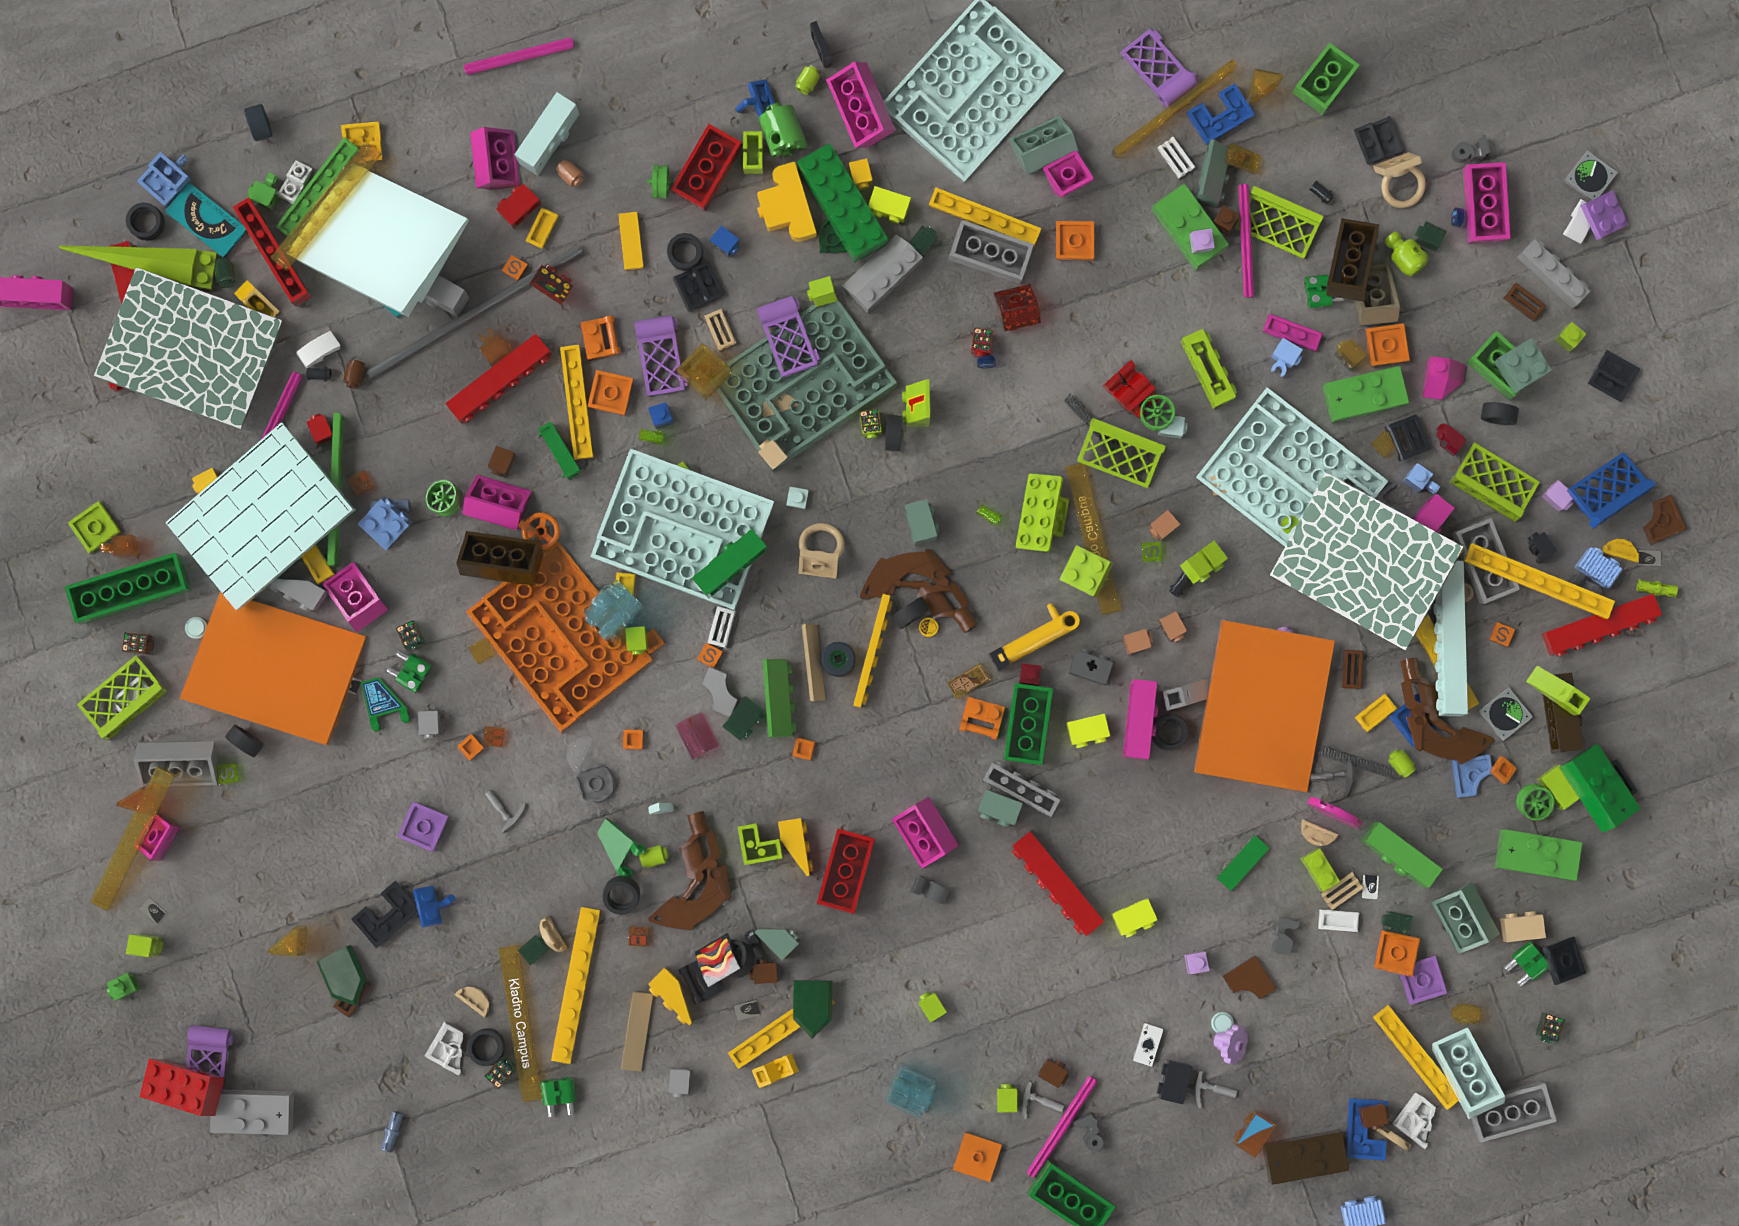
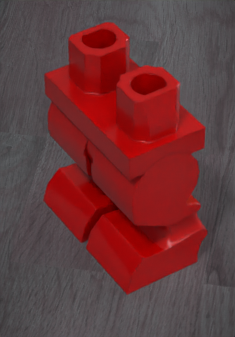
(1133, 393)

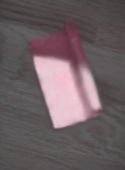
(696, 735)

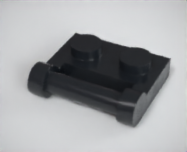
(1413, 436)
(709, 991)

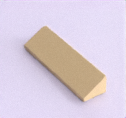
(813, 662)
(637, 1031)

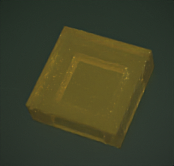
(1383, 444)
(481, 651)

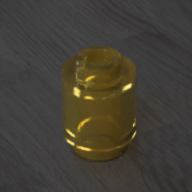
(1466, 1014)

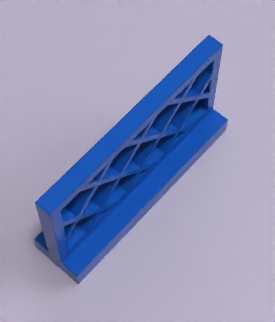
(1622, 500)

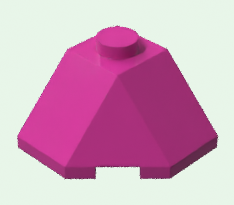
(1442, 377)

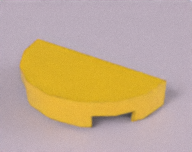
(1621, 549)

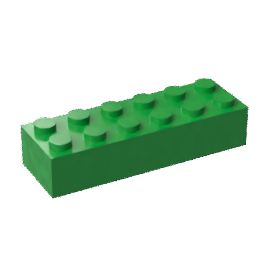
(842, 203)
(128, 588)

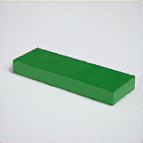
(1242, 863)

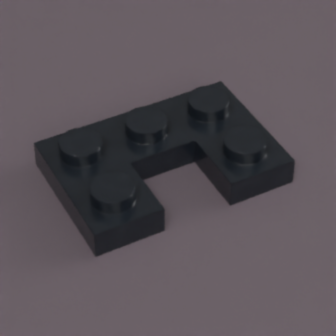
(402, 911)

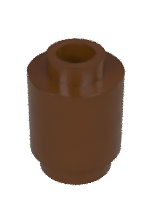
(354, 374)

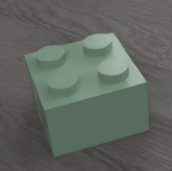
(1522, 365)
(920, 522)
(999, 808)

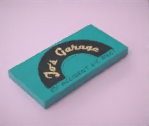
(206, 220)

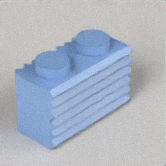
(1598, 567)
(1363, 1213)

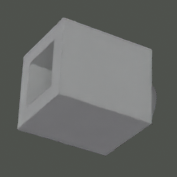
(429, 724)
(679, 1082)

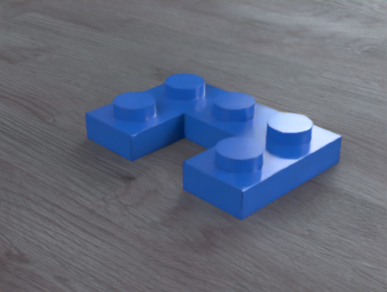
(1237, 112)
(1356, 1136)

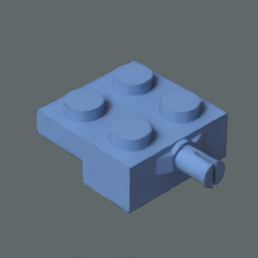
(165, 178)

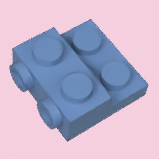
(385, 522)

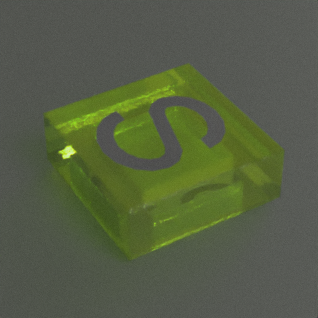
(1151, 552)
(227, 773)

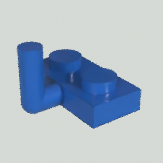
(760, 98)
(429, 907)

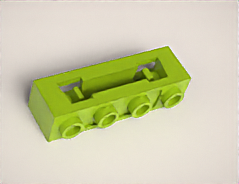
(1212, 357)

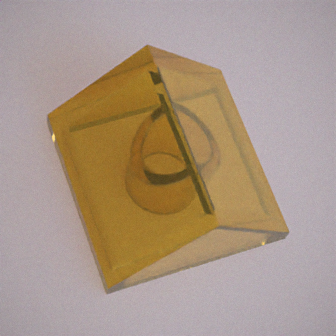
(1261, 84)
(292, 944)

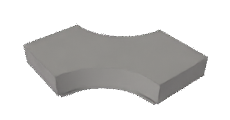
(723, 699)

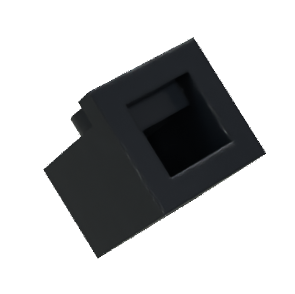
(1541, 546)

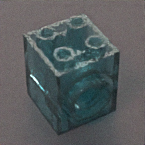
(613, 611)
(911, 1090)

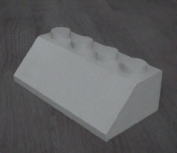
(882, 273)
(191, 762)

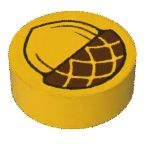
(928, 627)

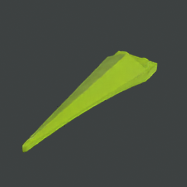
(180, 265)

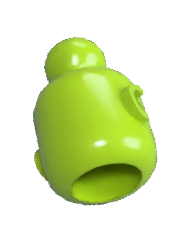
(1407, 254)

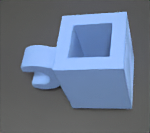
(1286, 356)
(1419, 478)

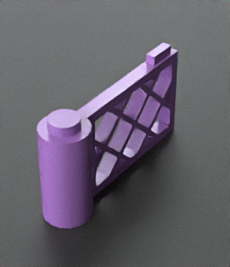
(1176, 85)
(783, 312)
(655, 330)
(212, 1040)

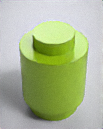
(807, 80)
(1401, 762)
(654, 856)

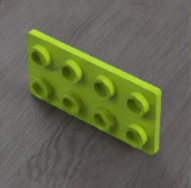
(1042, 513)

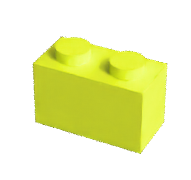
(889, 205)
(1088, 730)
(1134, 917)

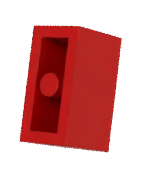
(518, 205)

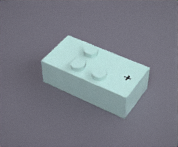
(547, 134)
(1468, 1073)

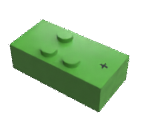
(1181, 216)
(1365, 394)
(1401, 855)
(1538, 855)

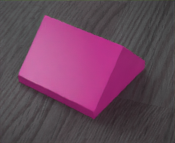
(1067, 174)
(158, 838)

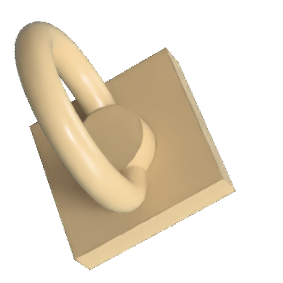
(1397, 167)
(819, 562)

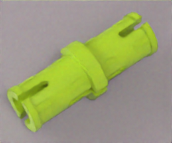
(1657, 588)

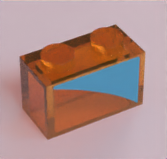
(1254, 1133)

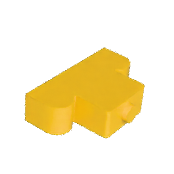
(786, 204)

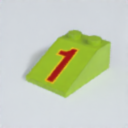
(917, 404)

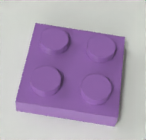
(1604, 215)
(423, 826)
(1426, 981)

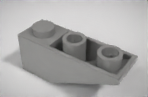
(302, 591)
(1185, 694)

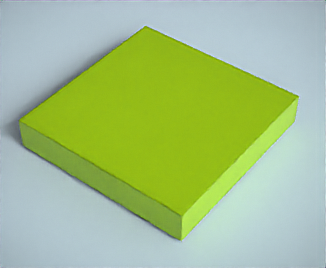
(94, 527)

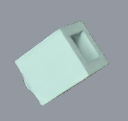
(1176, 429)

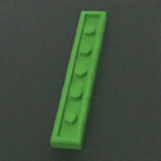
(320, 182)

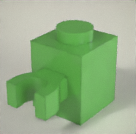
(264, 193)
(122, 986)

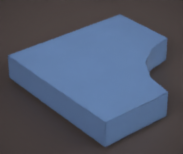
(1470, 774)

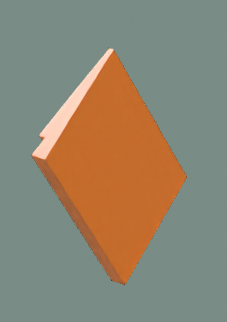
(549, 642)
(274, 669)
(1264, 706)

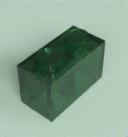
(743, 719)

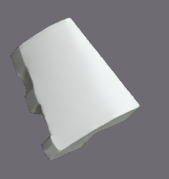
(447, 1048)
(1416, 1119)

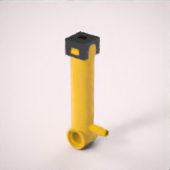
(1034, 639)

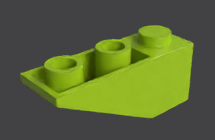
(1558, 691)

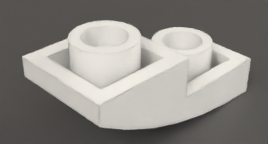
(295, 182)
(1578, 225)
(318, 348)

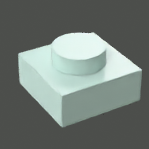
(797, 498)

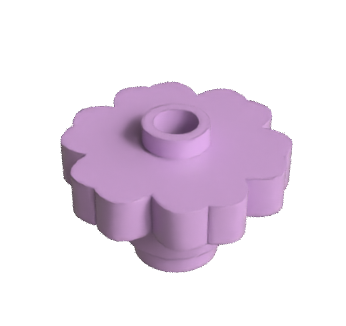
(1232, 1043)

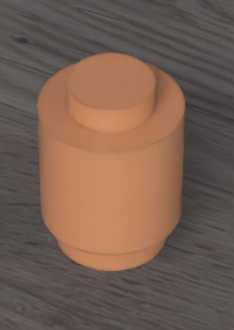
(570, 173)

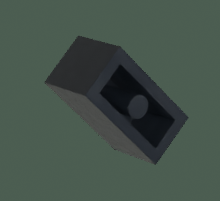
(1174, 1081)

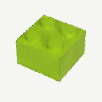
(1086, 571)

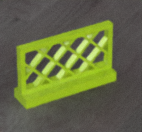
(1290, 209)
(1131, 440)
(1488, 496)
(128, 712)

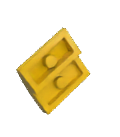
(362, 132)

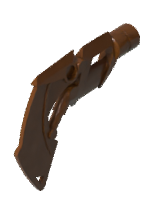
(888, 575)
(1462, 744)
(686, 913)

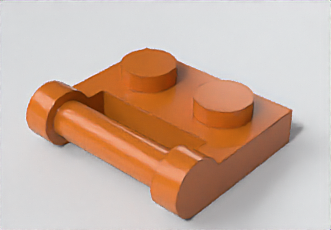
(594, 338)
(985, 712)

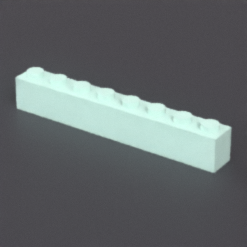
(1451, 645)

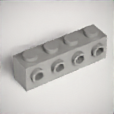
(1553, 273)
(1021, 790)

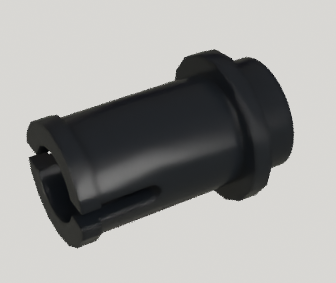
(1319, 190)
(319, 374)
(1179, 585)

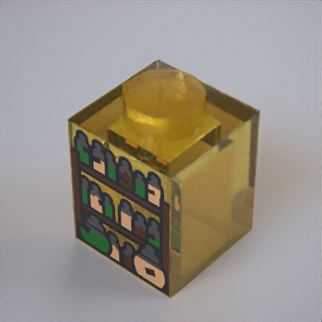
(1349, 353)

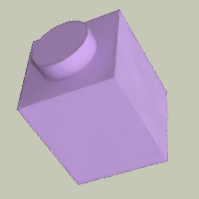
(1201, 241)
(1558, 496)
(1196, 962)

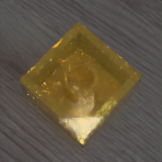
(704, 371)

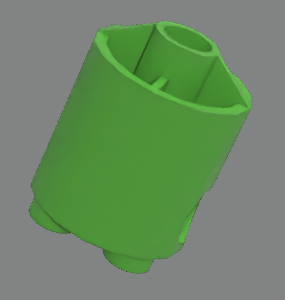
(782, 130)

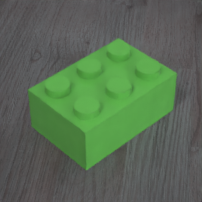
(1325, 78)
(1484, 364)

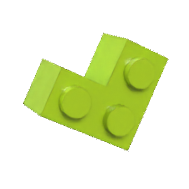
(753, 849)

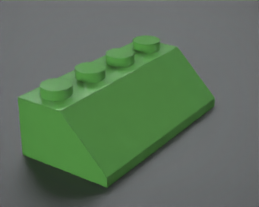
(778, 698)

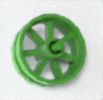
(660, 181)
(1157, 412)
(443, 498)
(1535, 802)

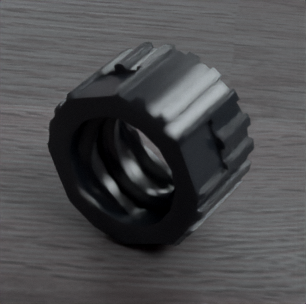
(752, 938)

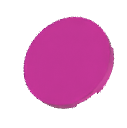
(1334, 812)

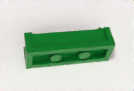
(559, 450)

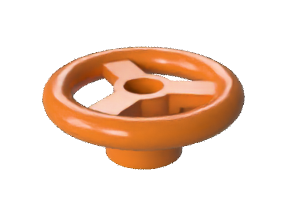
(542, 525)

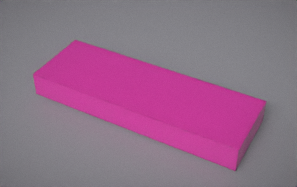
(1292, 332)

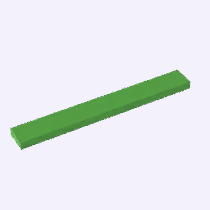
(336, 477)

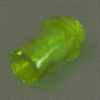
(651, 436)
(988, 514)

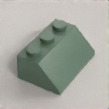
(1043, 144)
(1213, 175)
(1465, 918)
(779, 940)

